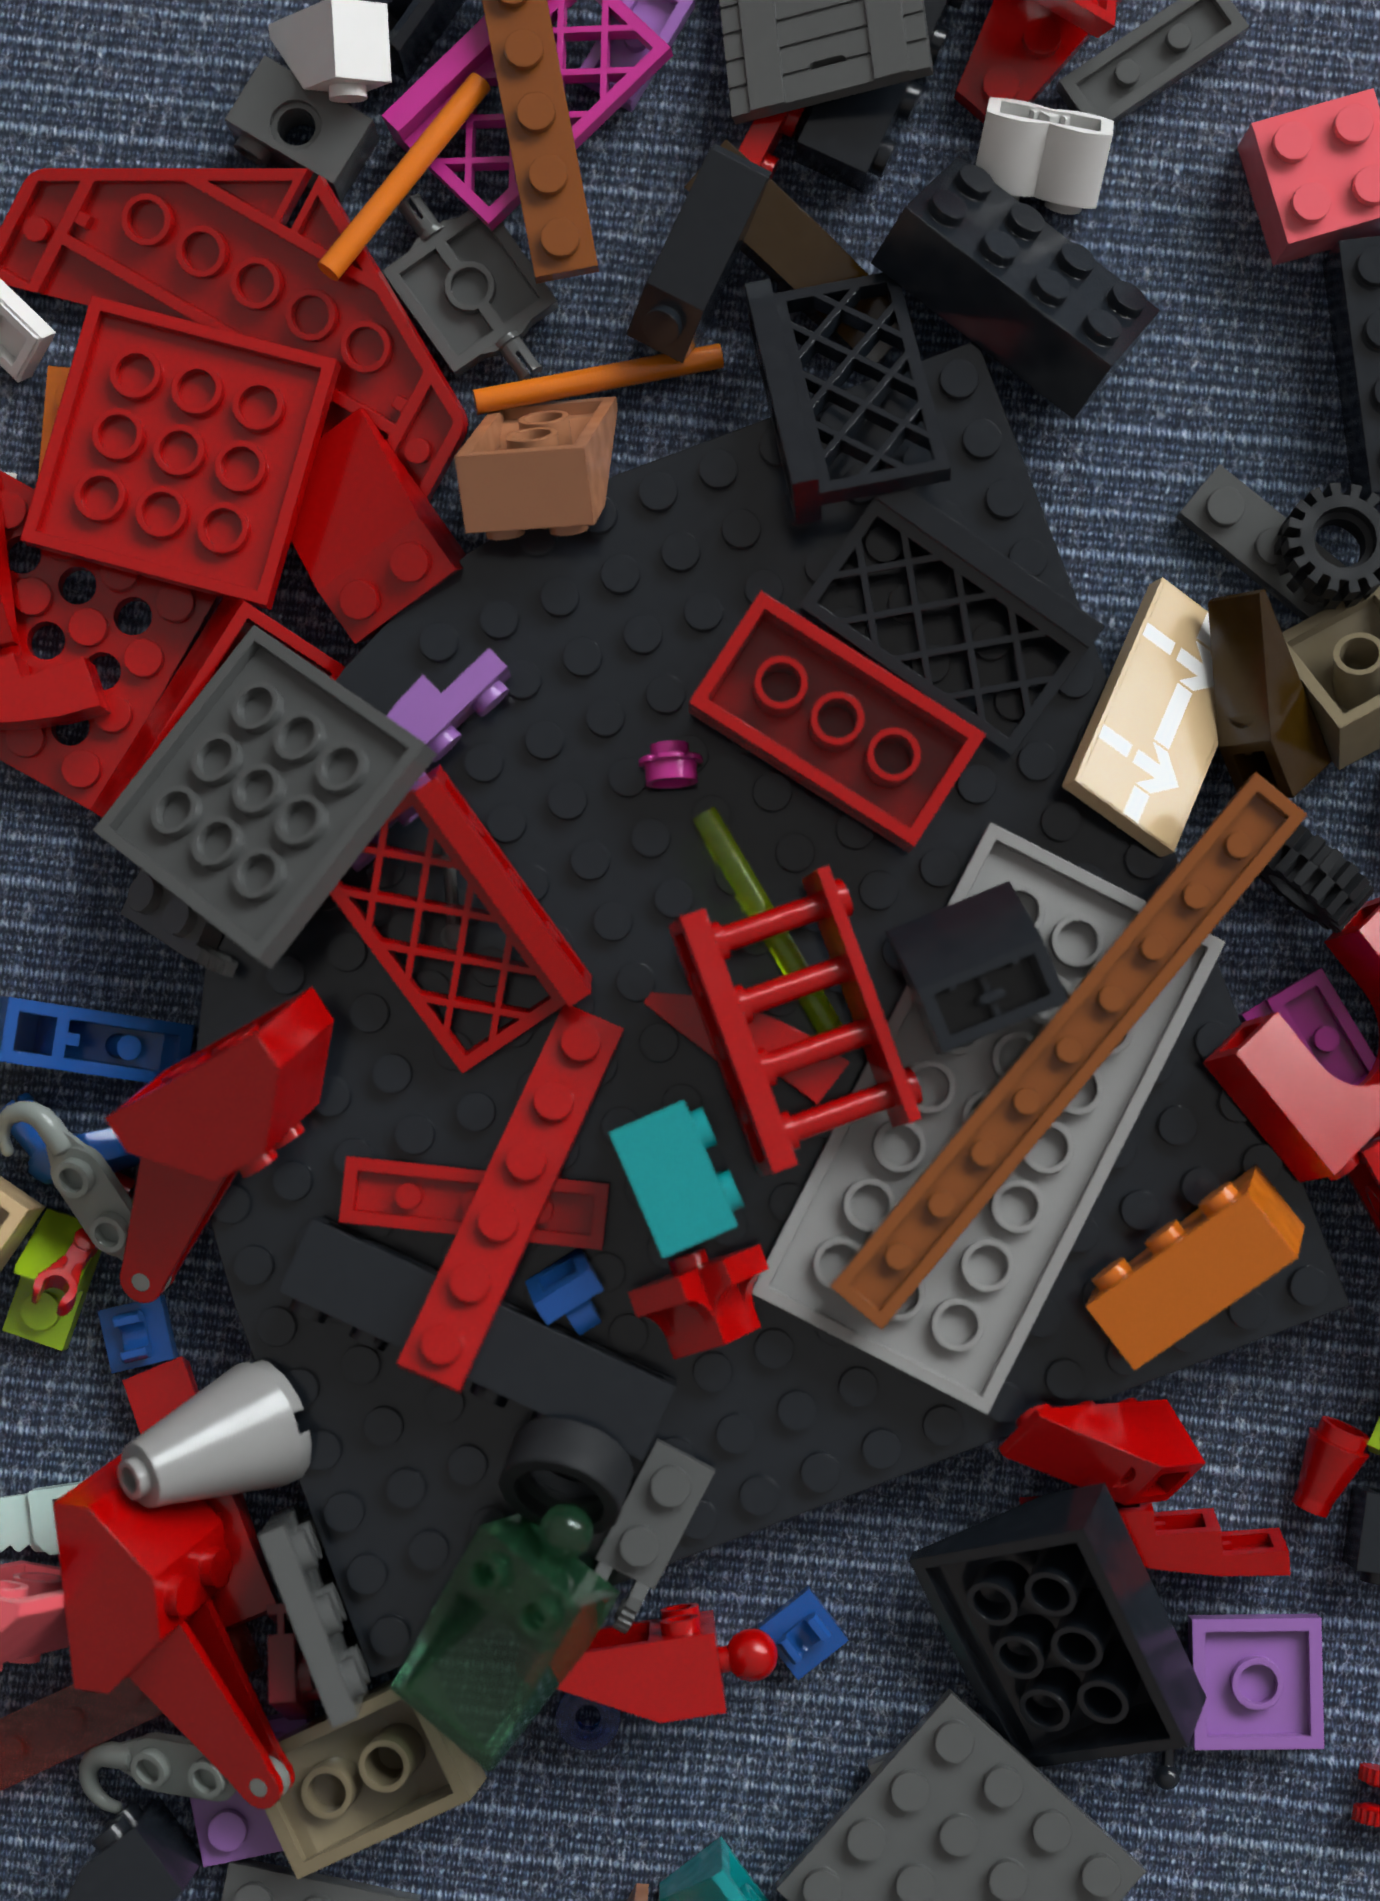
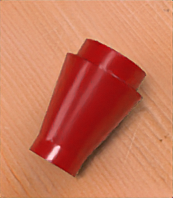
(1329, 1463)

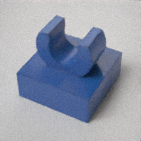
(567, 1290)
(137, 1334)
(803, 1632)

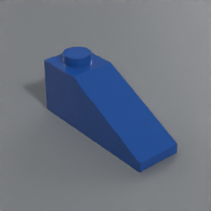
(89, 1040)

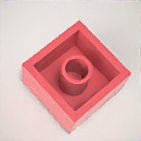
(1315, 175)

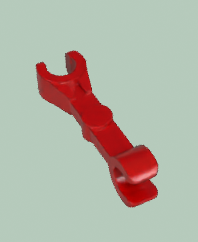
(67, 1270)

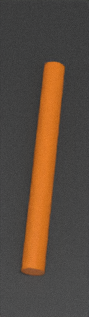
(404, 176)
(595, 379)

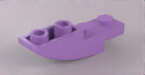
(437, 715)

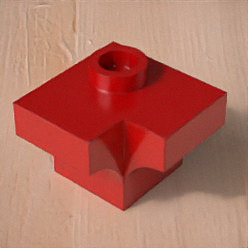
(703, 1299)

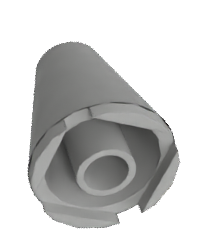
(220, 1441)

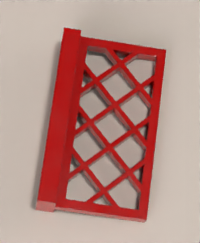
(506, 903)

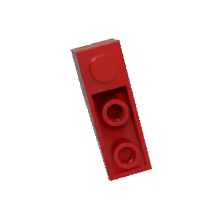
(1126, 1444)

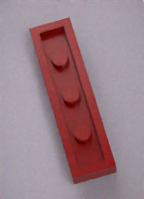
(439, 1197)

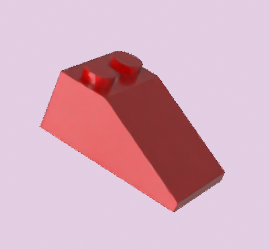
(369, 530)

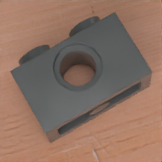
(277, 103)

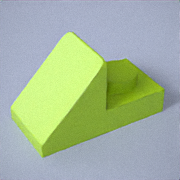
(39, 1320)

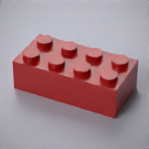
(835, 722)

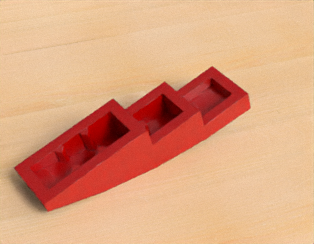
(1196, 1545)
(250, 1587)

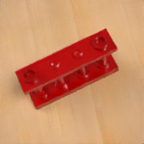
(752, 1071)

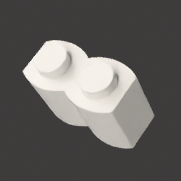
(1045, 153)

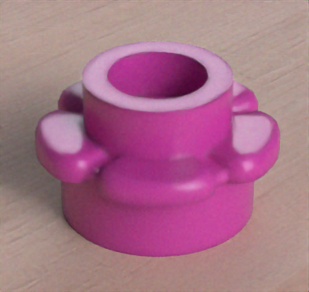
(670, 765)

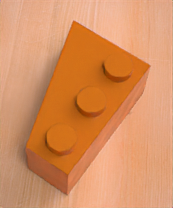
(1196, 1267)

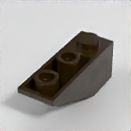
(1259, 698)

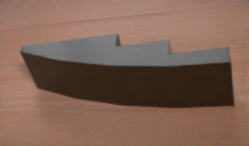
(802, 255)

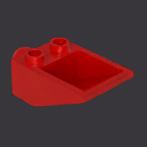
(669, 1665)

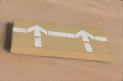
(1152, 724)

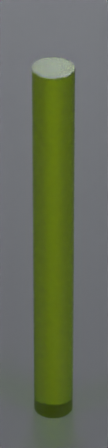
(756, 901)

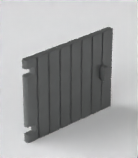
(818, 51)

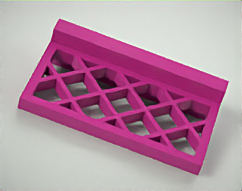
(473, 54)

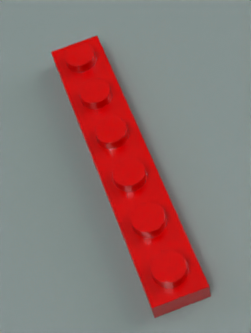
(510, 1199)

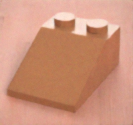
(538, 468)

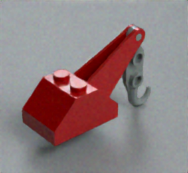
(193, 1133)
(145, 1611)

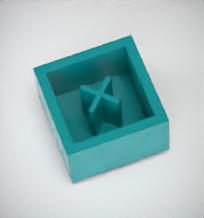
(675, 1177)

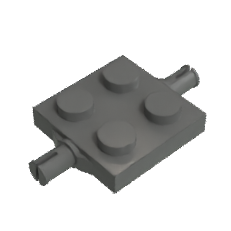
(469, 290)

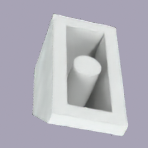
(337, 47)

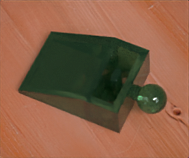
(506, 1631)

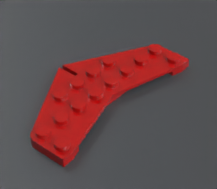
(221, 256)

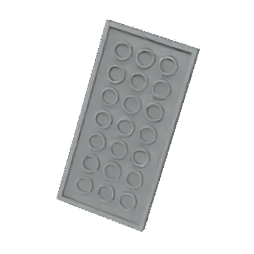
(991, 1284)

